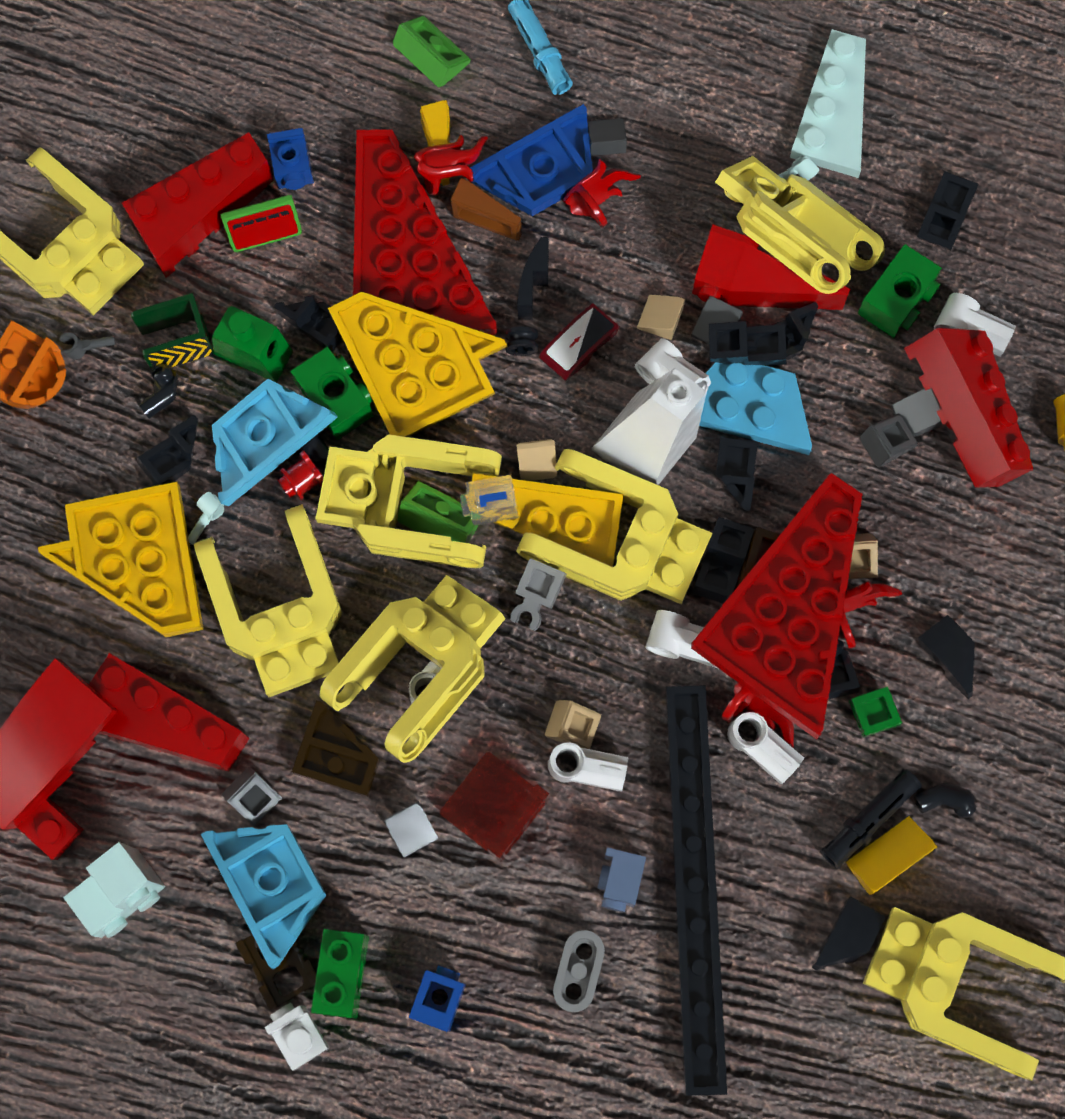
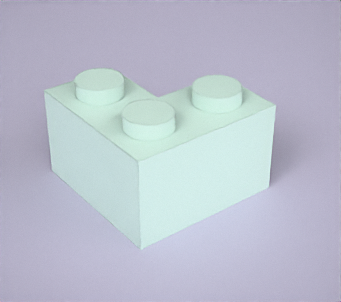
(117, 888)

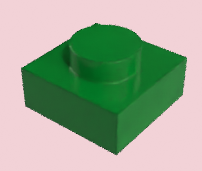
(875, 712)

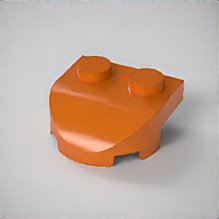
(29, 368)

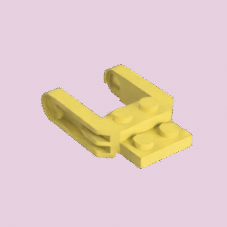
(798, 223)
(85, 256)
(367, 488)
(656, 553)
(444, 629)
(291, 639)
(923, 968)

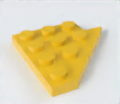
(414, 361)
(135, 555)

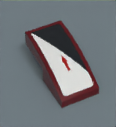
(579, 341)

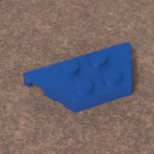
(540, 165)

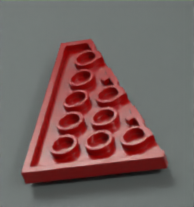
(403, 244)
(786, 614)

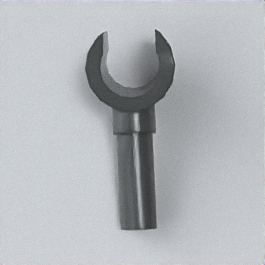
(80, 346)

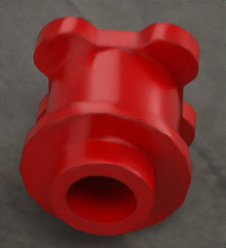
(300, 477)

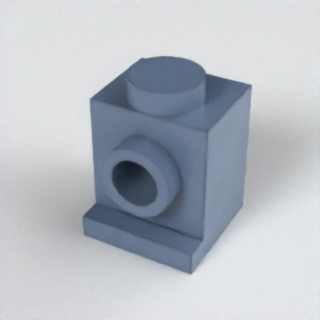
(621, 879)

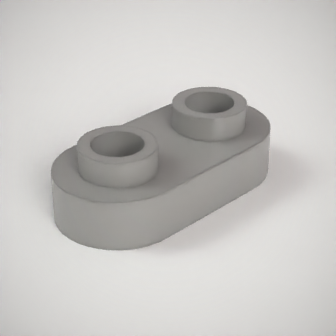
(579, 971)

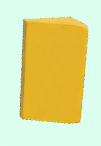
(890, 855)

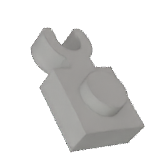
(539, 587)

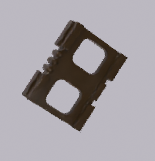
(265, 974)

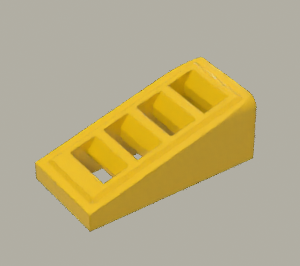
(436, 125)

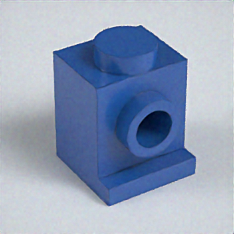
(290, 159)
(426, 1010)

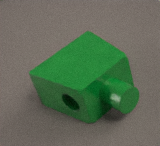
(245, 342)

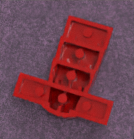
(38, 750)

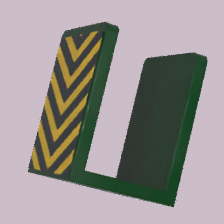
(167, 315)

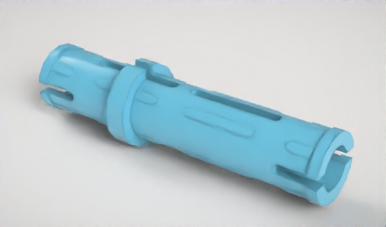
(546, 57)

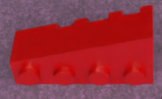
(189, 203)
(973, 403)
(163, 719)

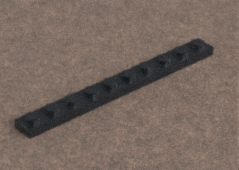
(695, 892)

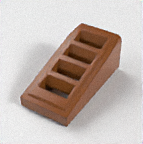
(480, 209)

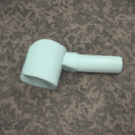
(803, 167)
(211, 509)

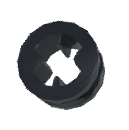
(521, 341)

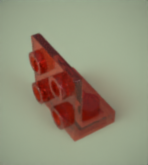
(494, 806)

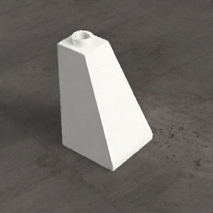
(654, 427)

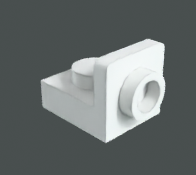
(296, 1035)

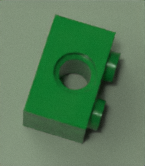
(907, 272)
(321, 374)
(340, 973)

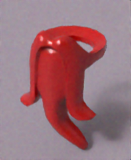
(446, 161)
(595, 189)
(863, 596)
(747, 701)

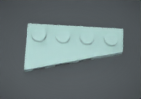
(834, 112)

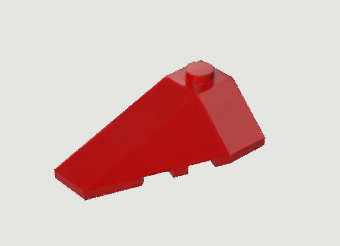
(748, 277)

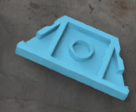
(756, 405)
(262, 435)
(269, 884)

